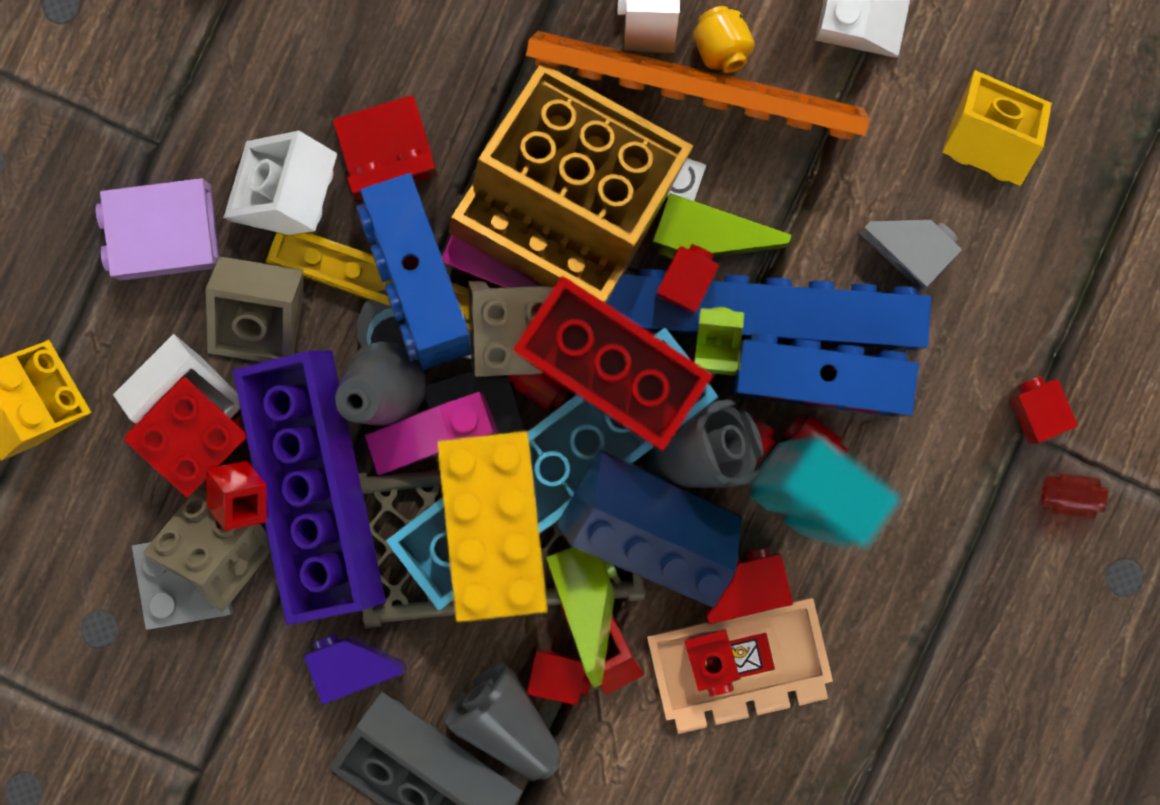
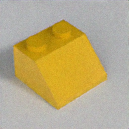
(998, 128)

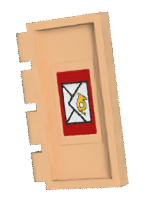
(773, 655)

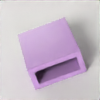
(158, 229)

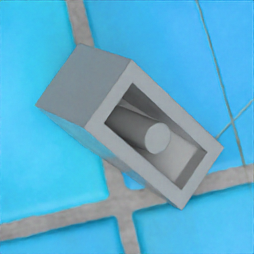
(913, 247)

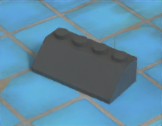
(411, 763)

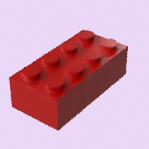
(612, 363)

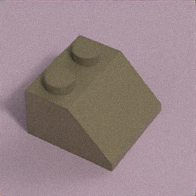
(253, 309)

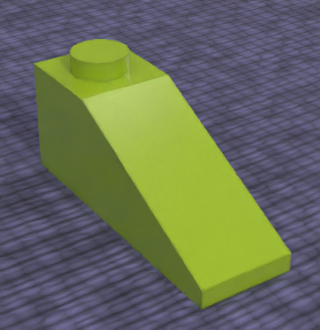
(717, 231)
(588, 604)

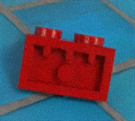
(385, 144)
(185, 436)

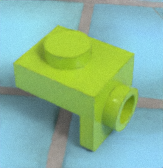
(719, 340)

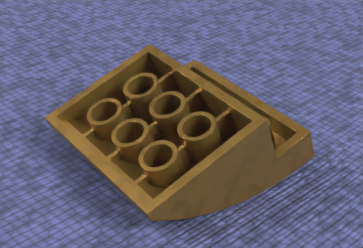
(568, 185)

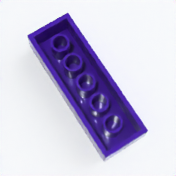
(312, 487)

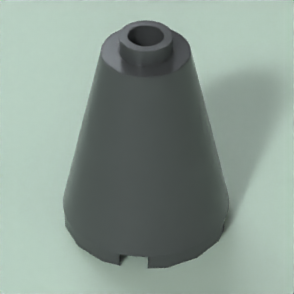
(380, 385)
(710, 450)
(505, 724)

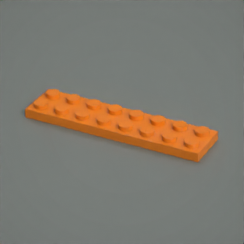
(715, 88)

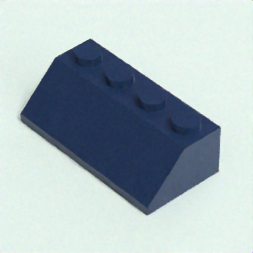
(653, 529)

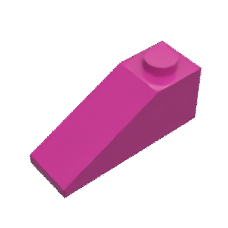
(417, 436)

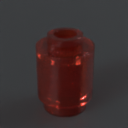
(1074, 495)

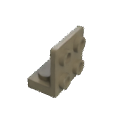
(497, 323)
(206, 554)

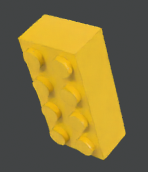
(492, 526)

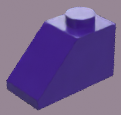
(348, 666)

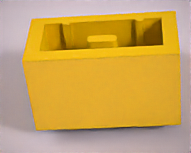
(36, 399)

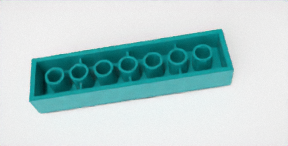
(822, 493)

